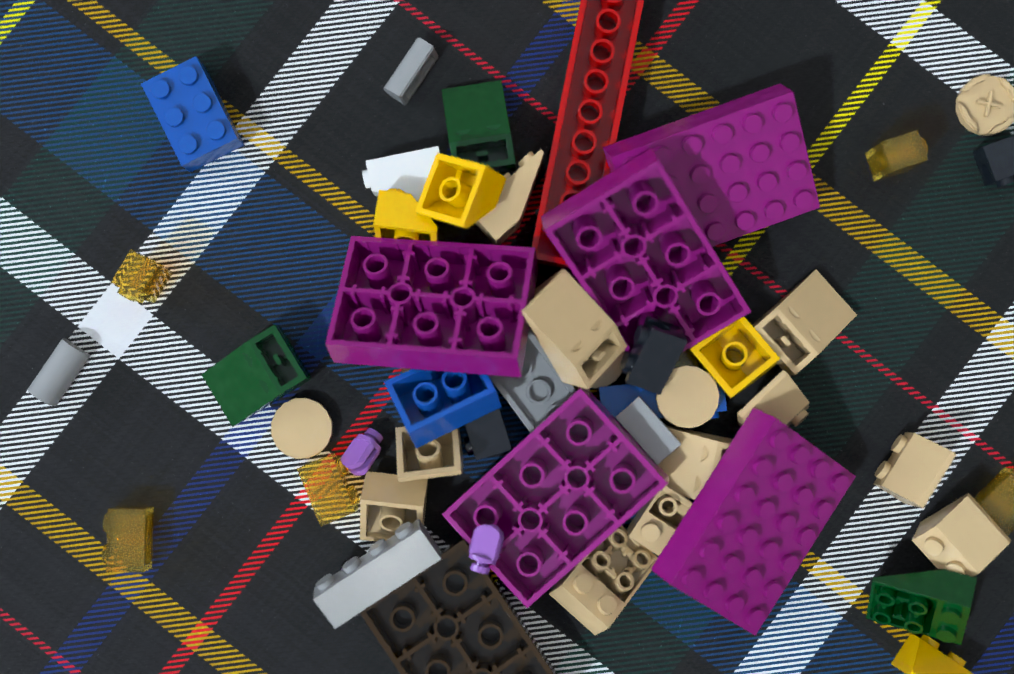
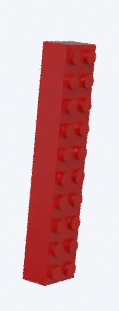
(588, 107)

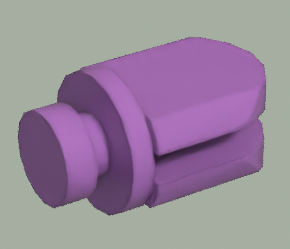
(362, 452)
(485, 547)

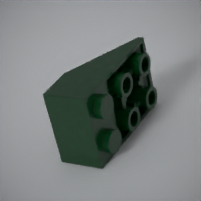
(479, 125)
(256, 375)
(924, 603)

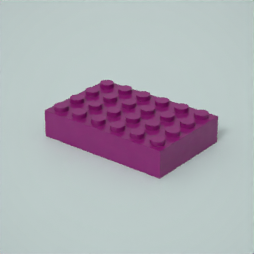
(733, 163)
(644, 253)
(433, 306)
(559, 494)
(753, 521)

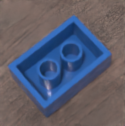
(192, 114)
(440, 401)

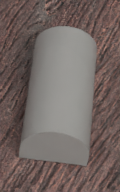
(411, 71)
(58, 372)

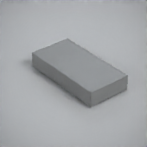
(648, 430)

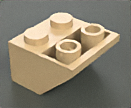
(658, 519)

